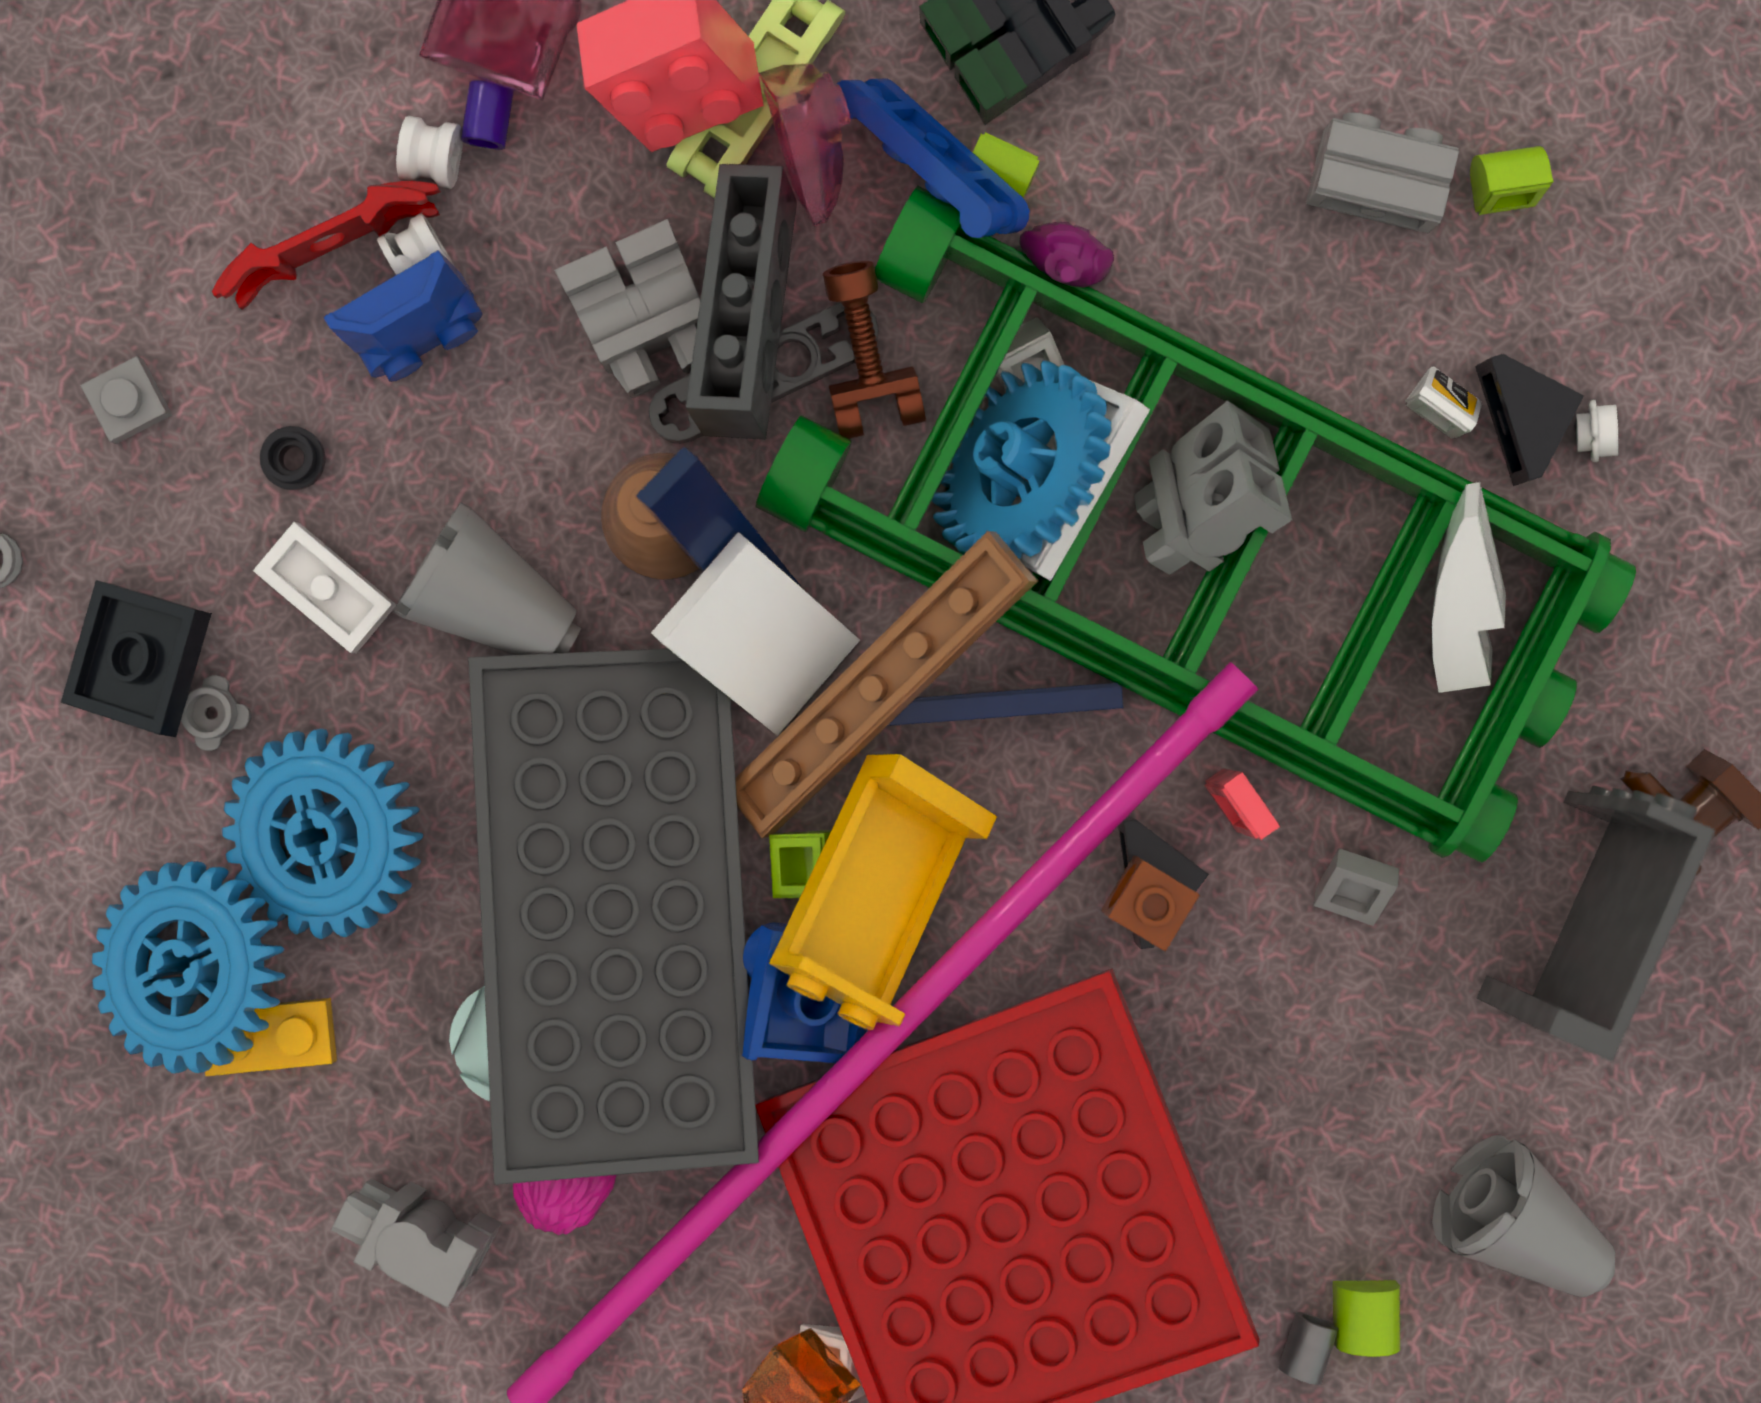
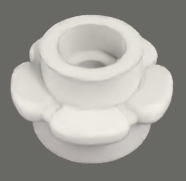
(1598, 431)

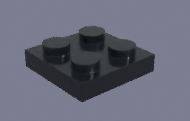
(136, 658)

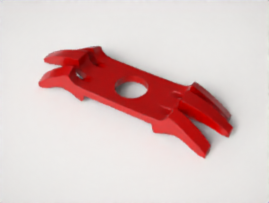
(377, 213)

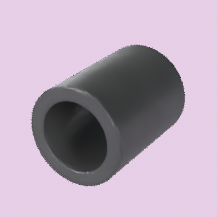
(1308, 1348)

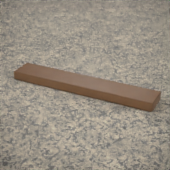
(882, 682)

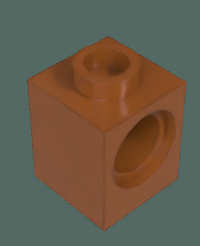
(1149, 903)

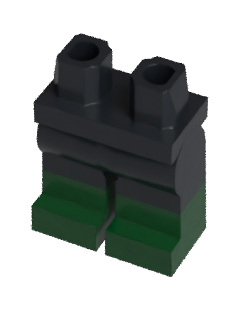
(1011, 45)

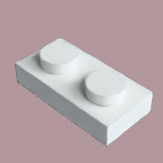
(324, 587)

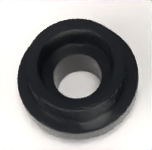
(273, 454)

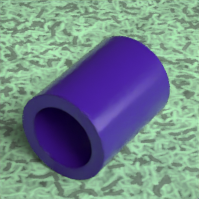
(487, 115)

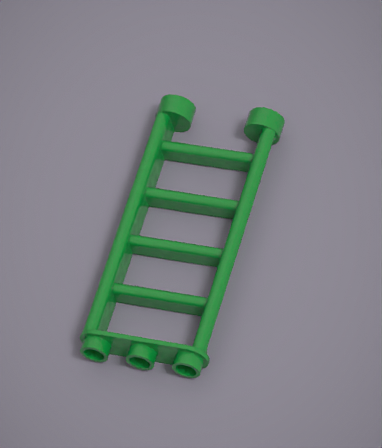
(1527, 697)

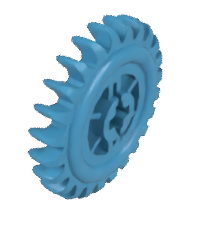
(1012, 443)
(359, 823)
(227, 975)

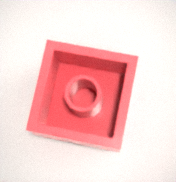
(669, 67)

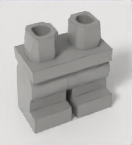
(638, 318)
(1212, 491)
(415, 1239)

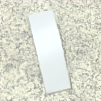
(1467, 597)

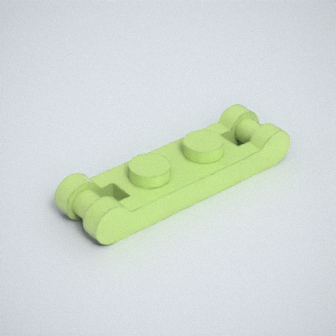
(773, 48)

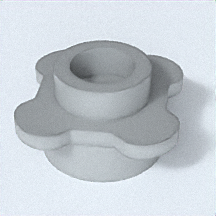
(230, 715)

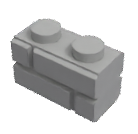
(1383, 173)

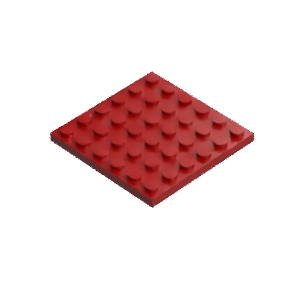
(1014, 1214)

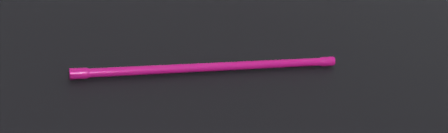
(1203, 716)

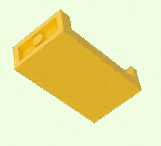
(876, 888)

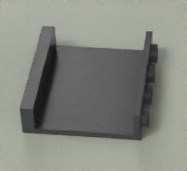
(1615, 921)

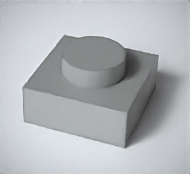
(126, 400)
(1356, 887)

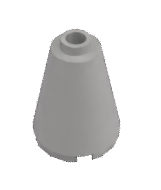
(487, 592)
(1521, 1221)

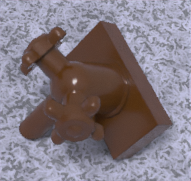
(1719, 795)

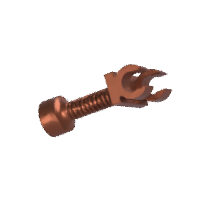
(851, 286)

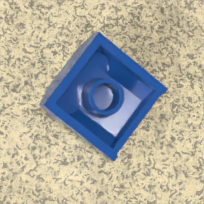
(408, 318)
(783, 1021)

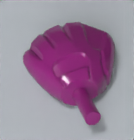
(1067, 253)

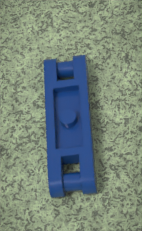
(946, 165)

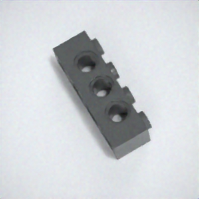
(742, 302)

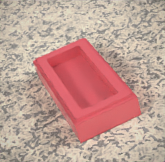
(1241, 804)

